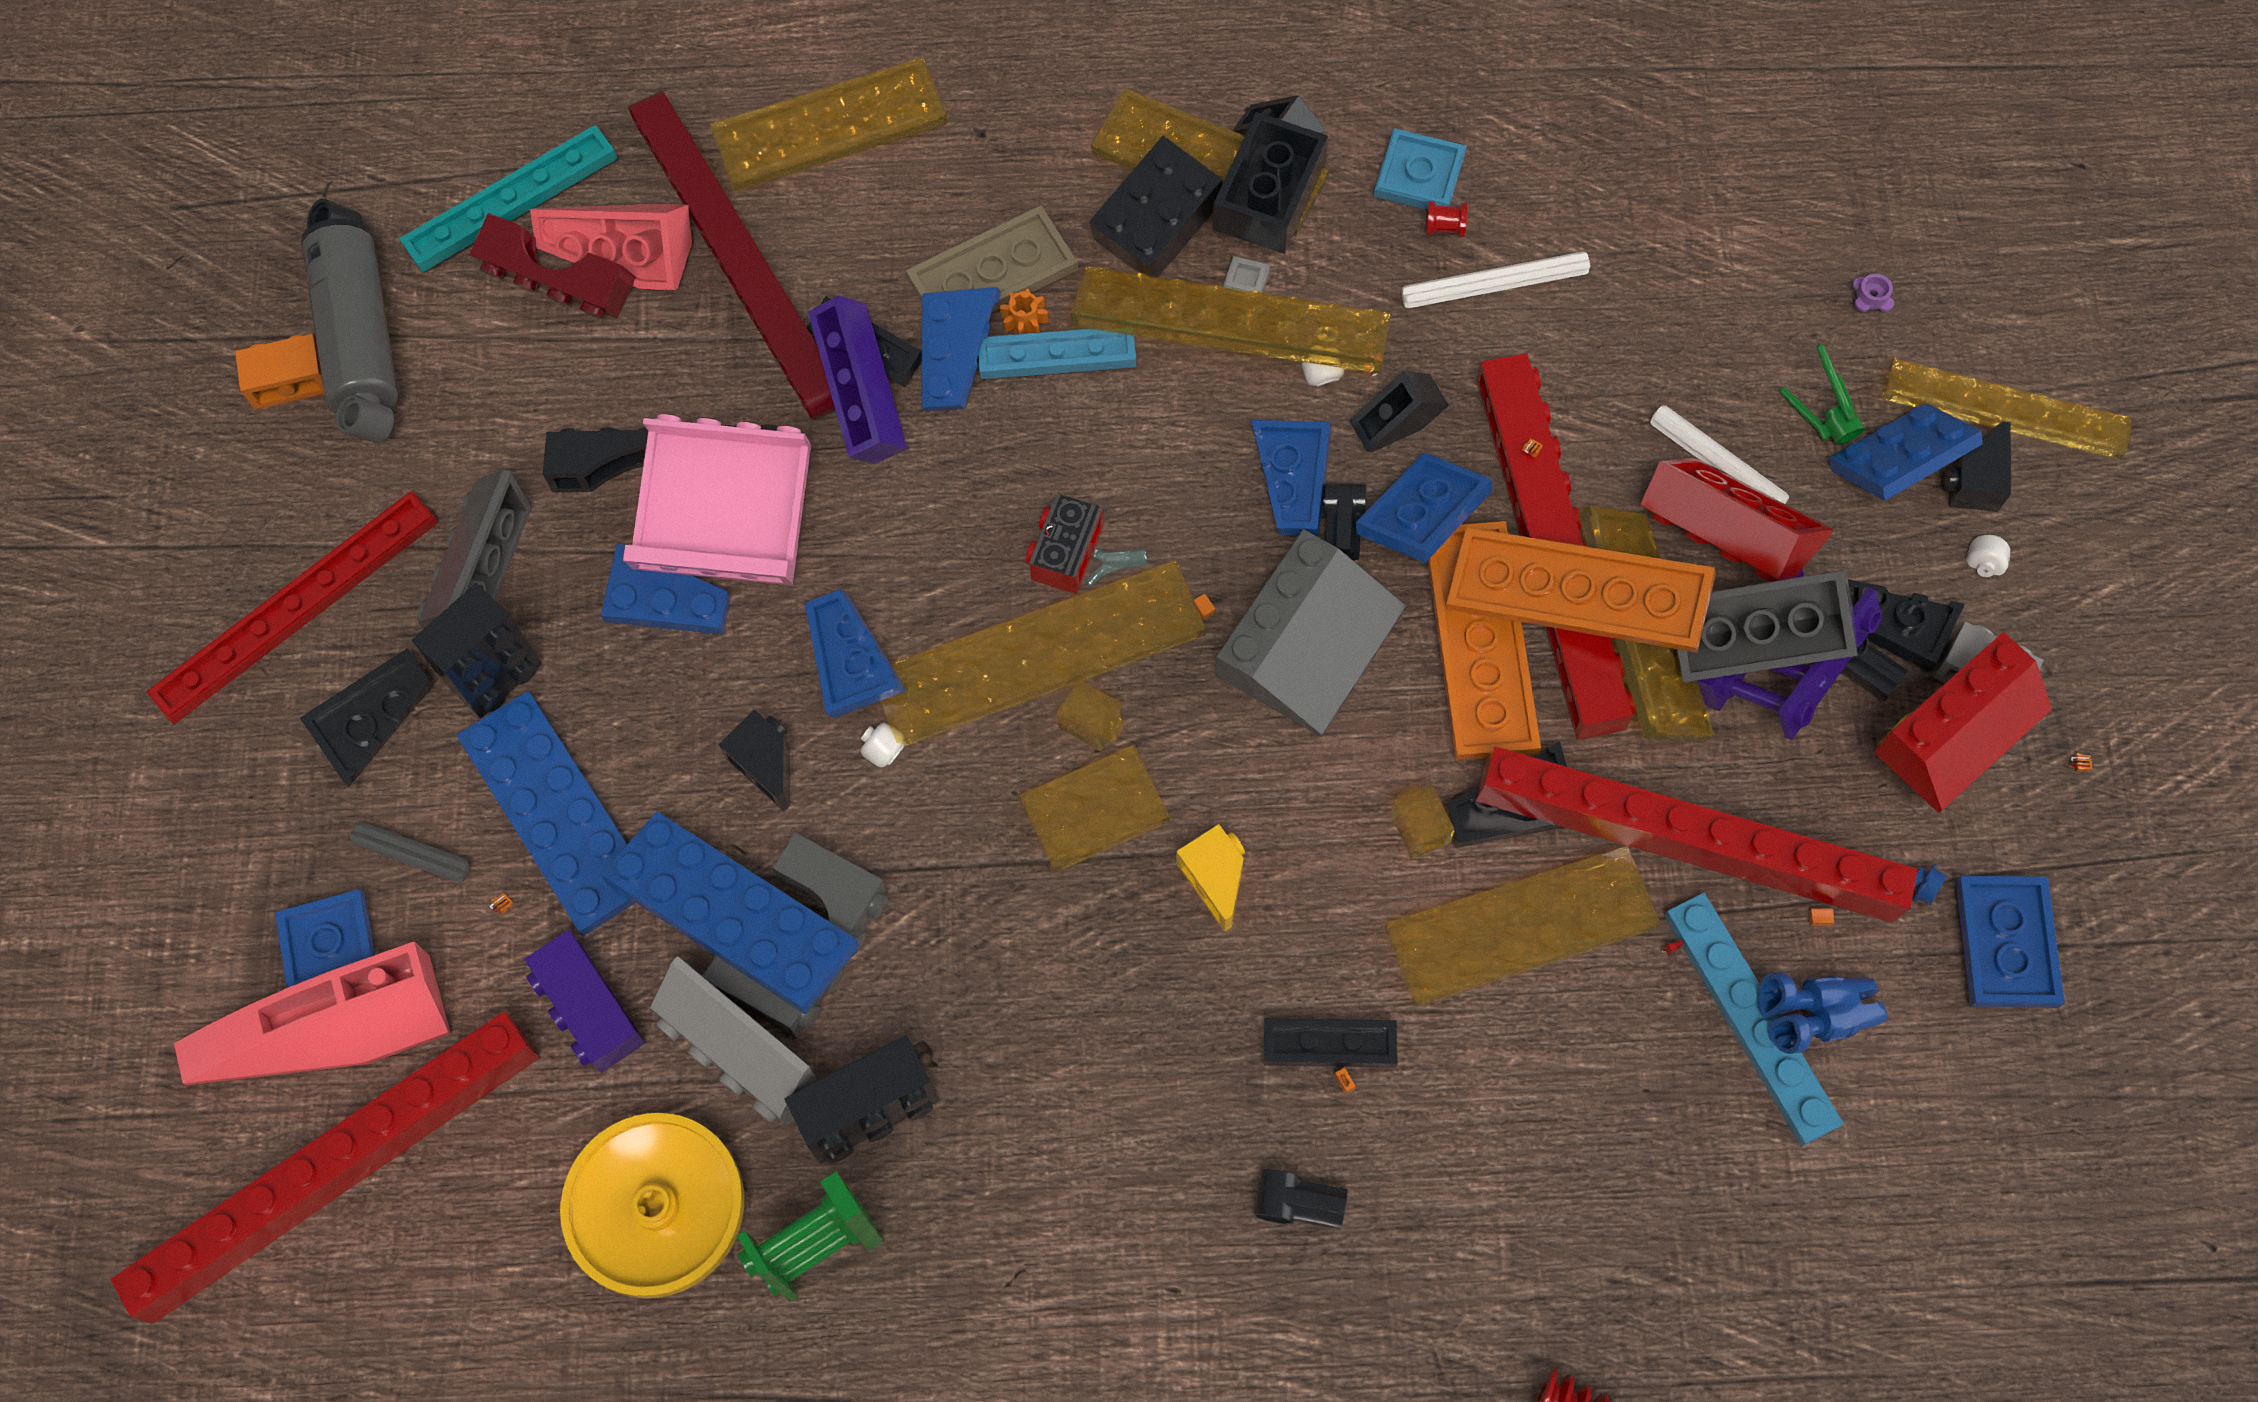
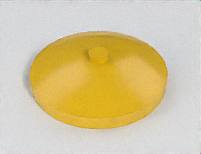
(652, 1205)

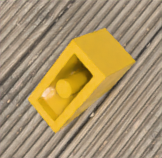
(1214, 870)

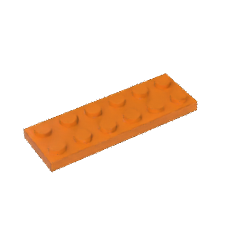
(1582, 589)
(1482, 667)

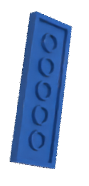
(549, 808)
(731, 912)

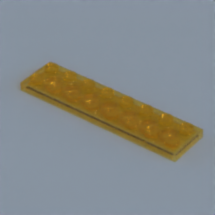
(1231, 319)
(1042, 652)

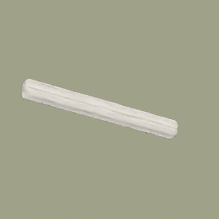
(1495, 279)

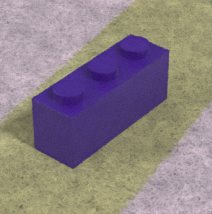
(582, 1002)

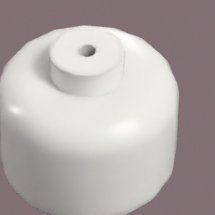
(1321, 374)
(1988, 555)
(880, 745)

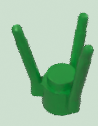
(1842, 420)

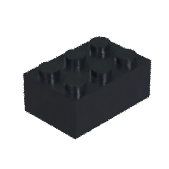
(1270, 182)
(1157, 208)
(478, 651)
(862, 1101)

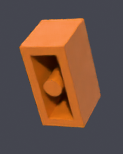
(279, 371)

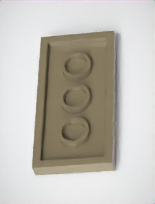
(1009, 256)

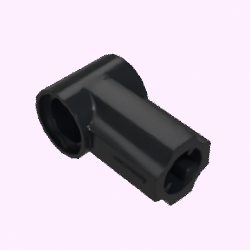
(1342, 509)
(1874, 670)
(1286, 1199)

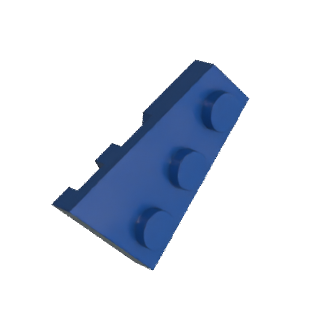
(951, 343)
(1295, 471)
(663, 599)
(847, 656)

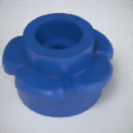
(1928, 884)

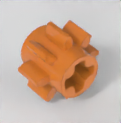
(1024, 313)

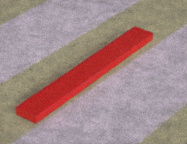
(291, 607)

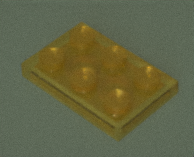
(1094, 808)

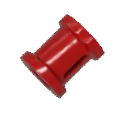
(1446, 219)

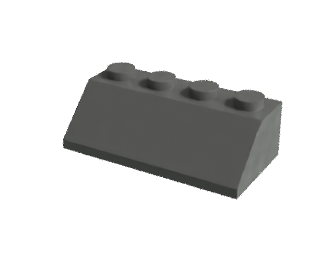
(479, 544)
(1774, 627)

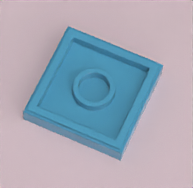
(1419, 170)

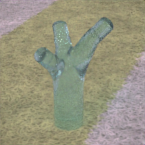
(1116, 561)

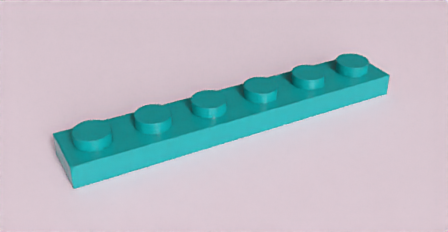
(509, 197)

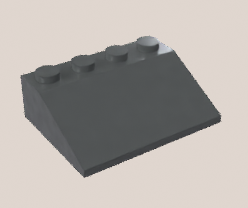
(1309, 634)

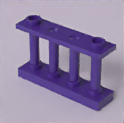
(1814, 681)

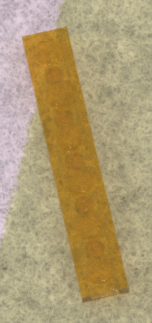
(1993, 403)

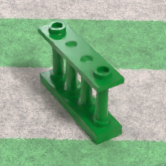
(809, 1239)

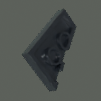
(1910, 625)
(366, 714)
(1483, 823)

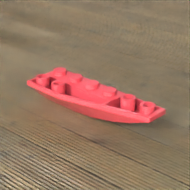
(323, 1022)

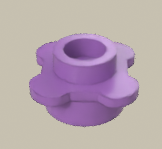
(1876, 284)

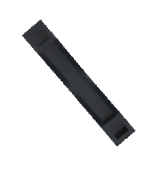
(590, 458)

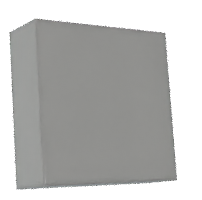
(1247, 275)

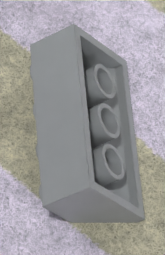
(729, 1040)

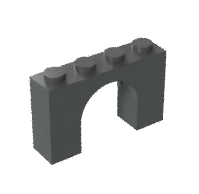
(851, 901)

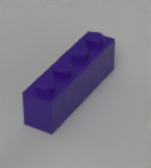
(857, 380)

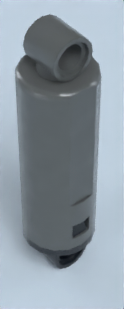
(349, 321)

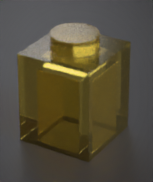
(1091, 716)
(1421, 821)

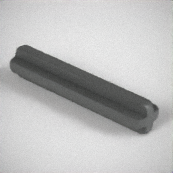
(410, 851)

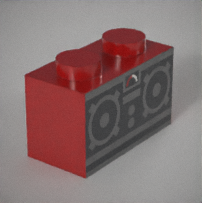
(1065, 544)

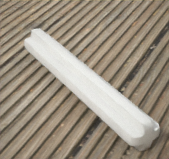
(1711, 452)

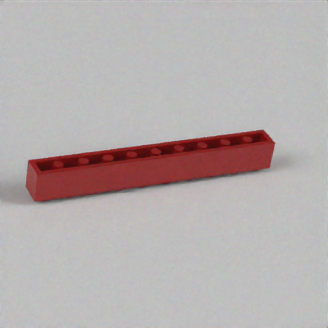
(1543, 510)
(1697, 835)
(323, 1170)

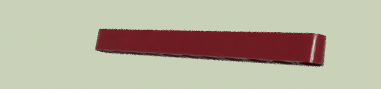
(735, 251)

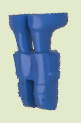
(1830, 1000)

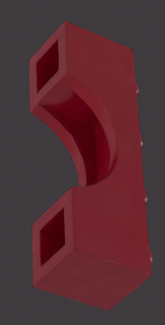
(592, 282)

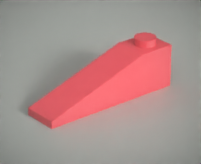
(643, 238)

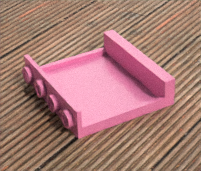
(720, 500)

